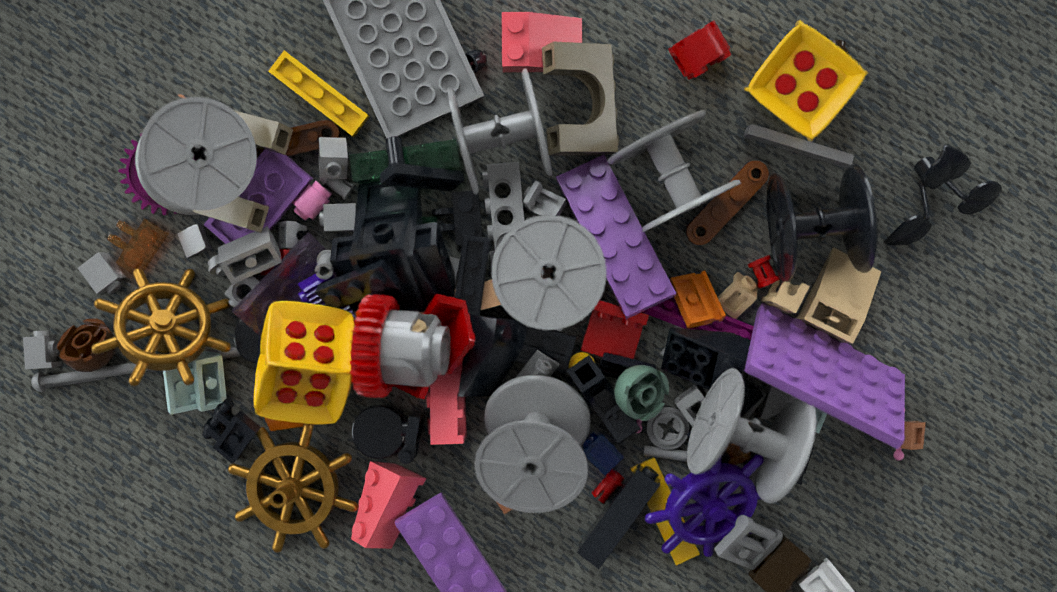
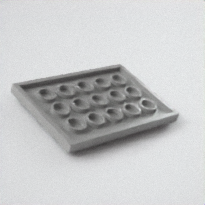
(405, 59)

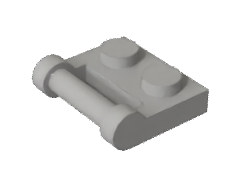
(745, 550)

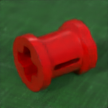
(765, 263)

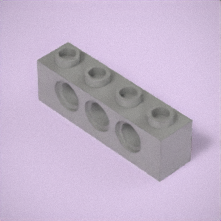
(498, 175)

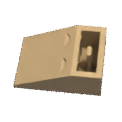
(840, 298)

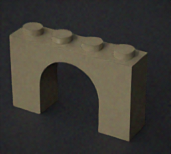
(594, 67)
(243, 212)

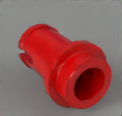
(608, 484)

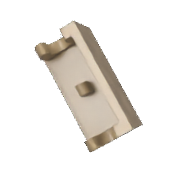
(787, 298)

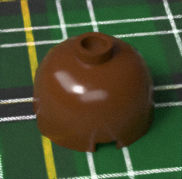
(77, 343)

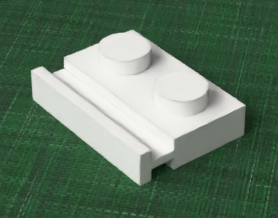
(824, 579)

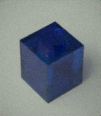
(601, 452)

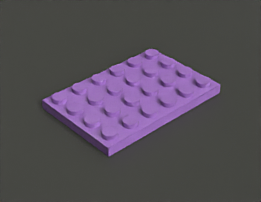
(828, 375)

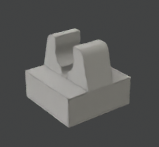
(287, 233)

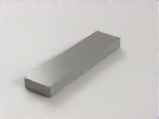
(798, 146)

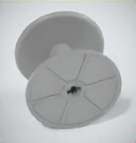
(200, 129)
(499, 131)
(671, 167)
(576, 273)
(534, 444)
(783, 446)

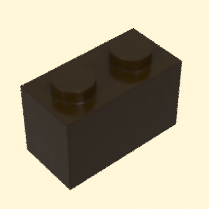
(781, 567)

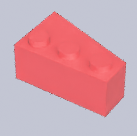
(384, 498)

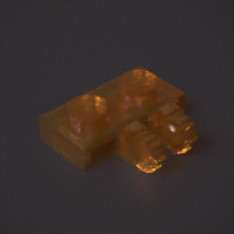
(141, 247)

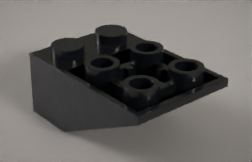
(704, 355)

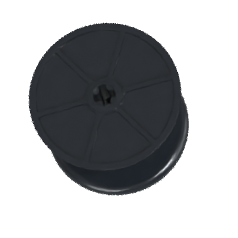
(853, 220)

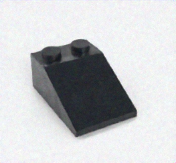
(492, 356)

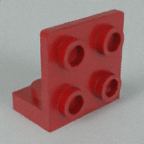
(612, 332)

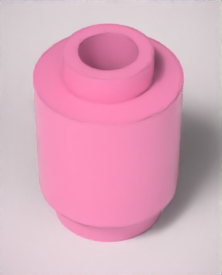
(311, 201)

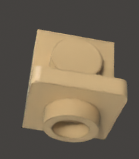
(738, 295)

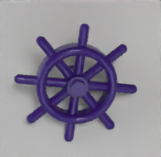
(710, 504)

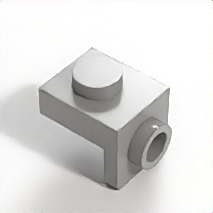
(542, 202)

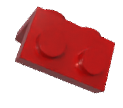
(455, 316)

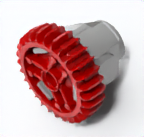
(395, 347)

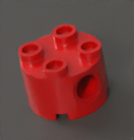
(699, 49)

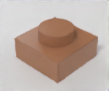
(913, 435)

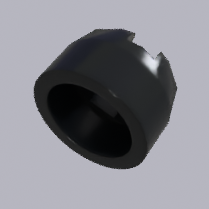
(477, 56)

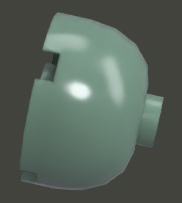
(641, 392)

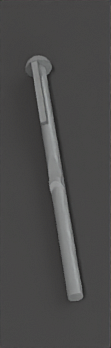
(41, 382)

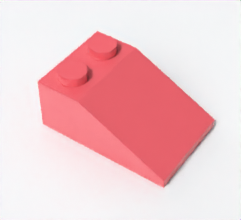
(528, 32)

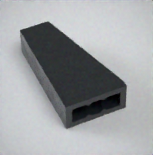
(618, 515)

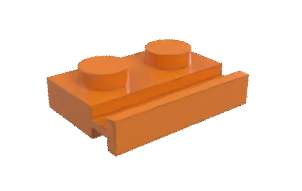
(697, 299)

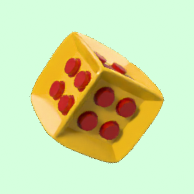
(806, 80)
(304, 363)

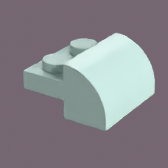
(204, 393)

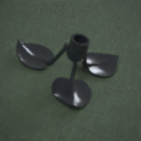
(948, 166)

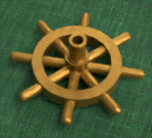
(161, 327)
(292, 488)

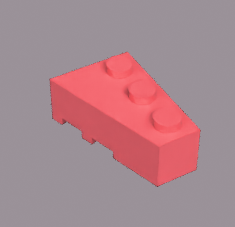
(447, 410)

